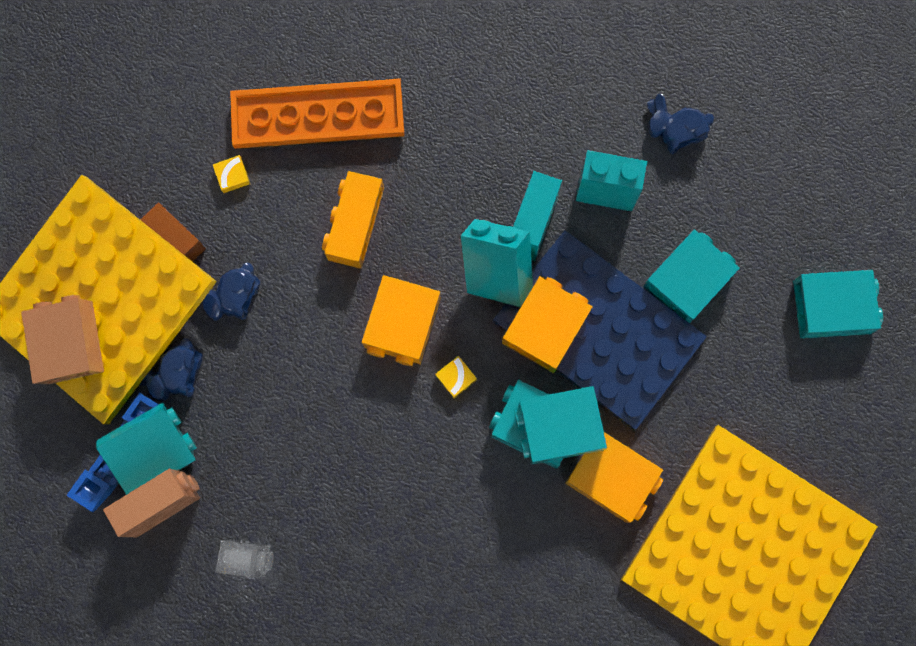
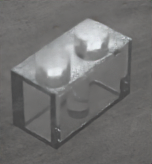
(244, 558)

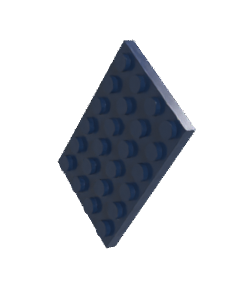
(629, 340)

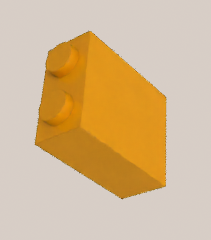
(401, 320)
(547, 323)
(616, 479)

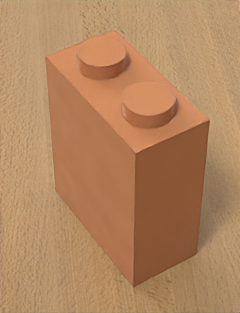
(62, 340)
(152, 503)

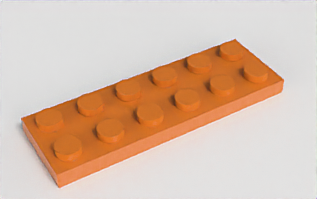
(317, 113)

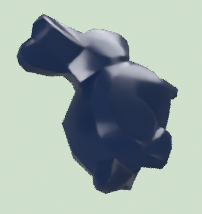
(680, 128)
(233, 293)
(175, 372)

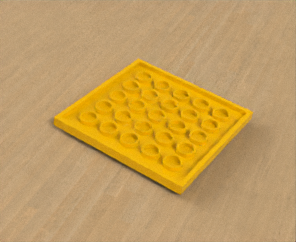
(133, 276)
(748, 549)

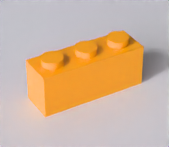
(353, 219)

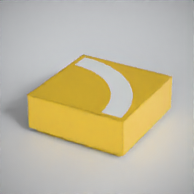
(231, 174)
(456, 377)

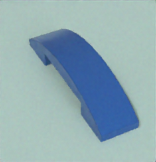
(99, 482)

